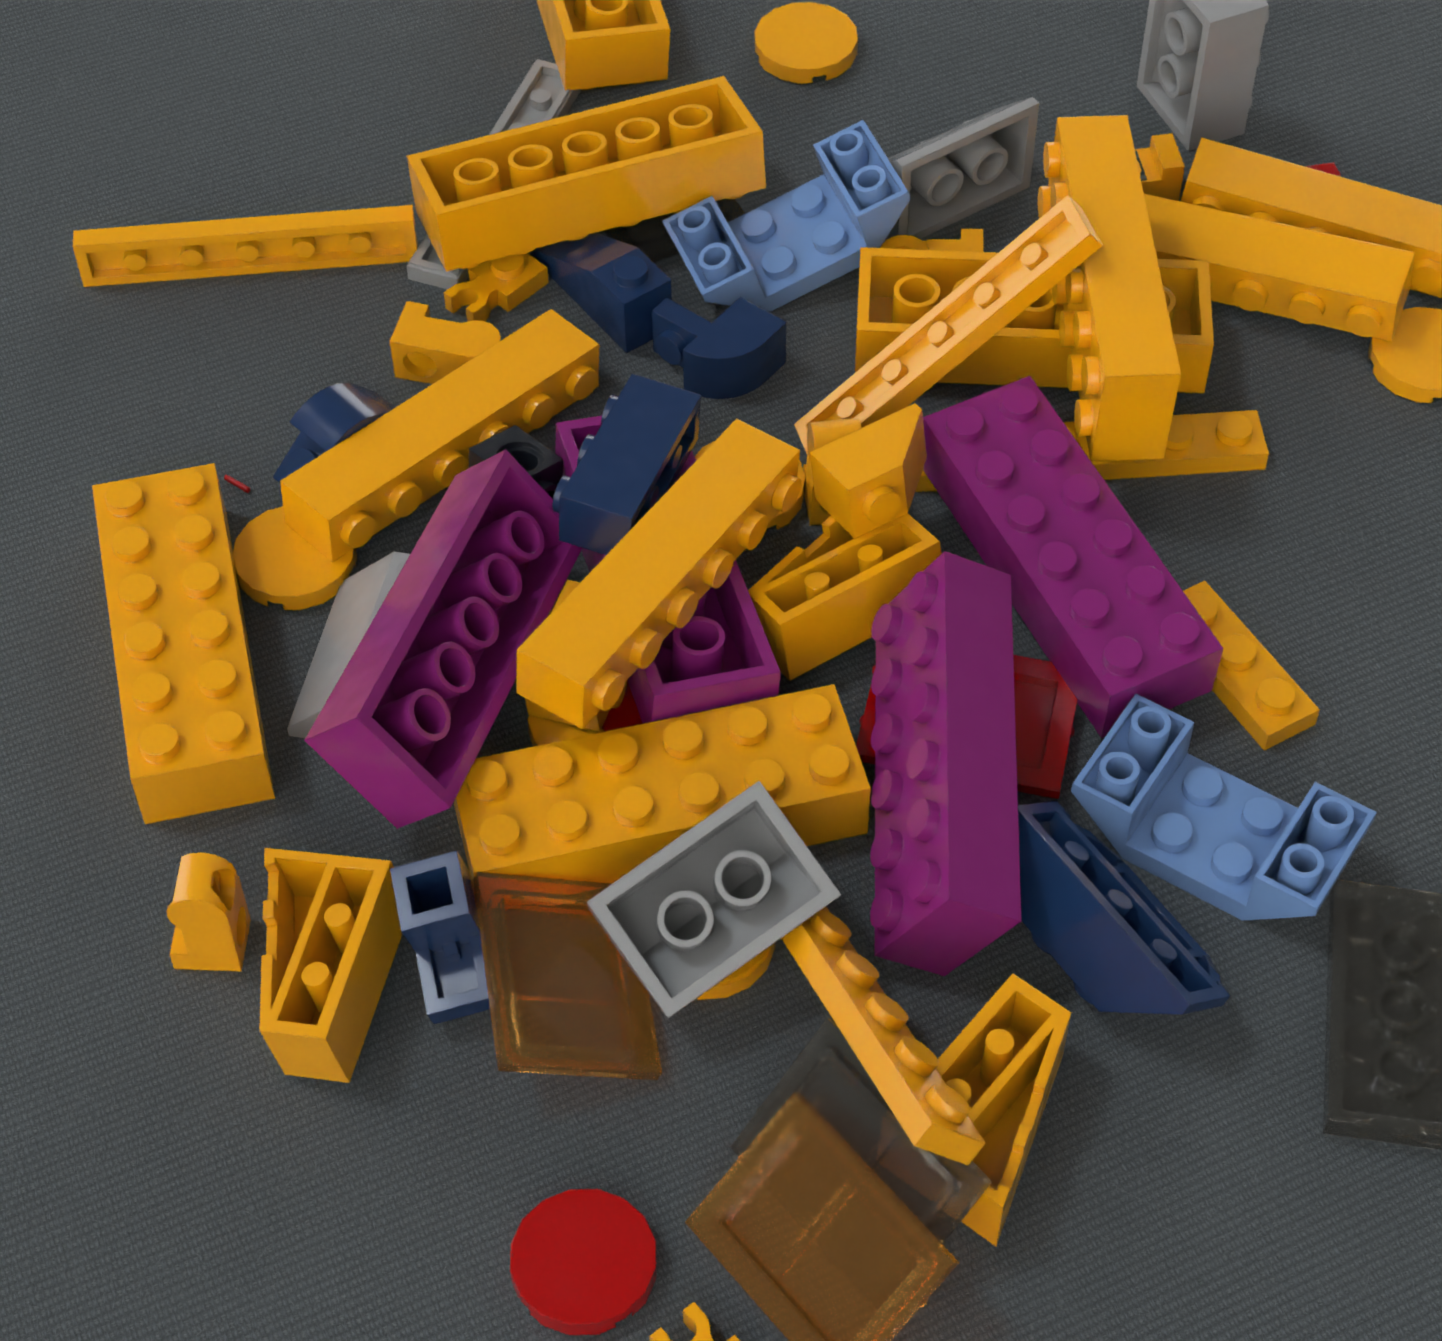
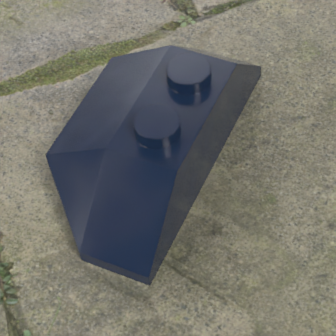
(1106, 922)

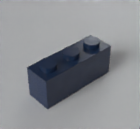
(627, 463)

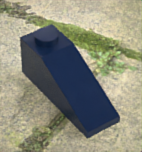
(610, 283)

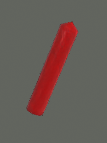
(236, 483)

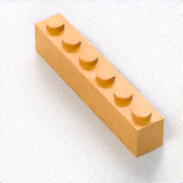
(1318, 201)
(1287, 267)
(427, 439)
(657, 574)

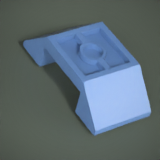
(799, 236)
(1212, 828)

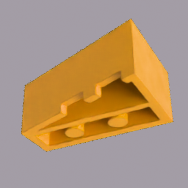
(829, 593)
(325, 958)
(1005, 1074)

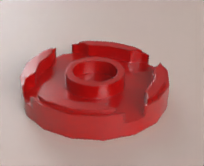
(583, 1261)

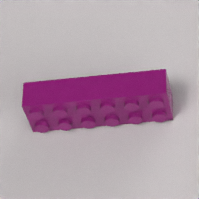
(1072, 552)
(446, 643)
(716, 656)
(945, 767)

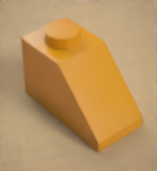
(872, 471)

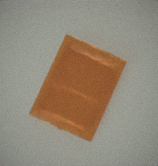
(559, 984)
(819, 1234)

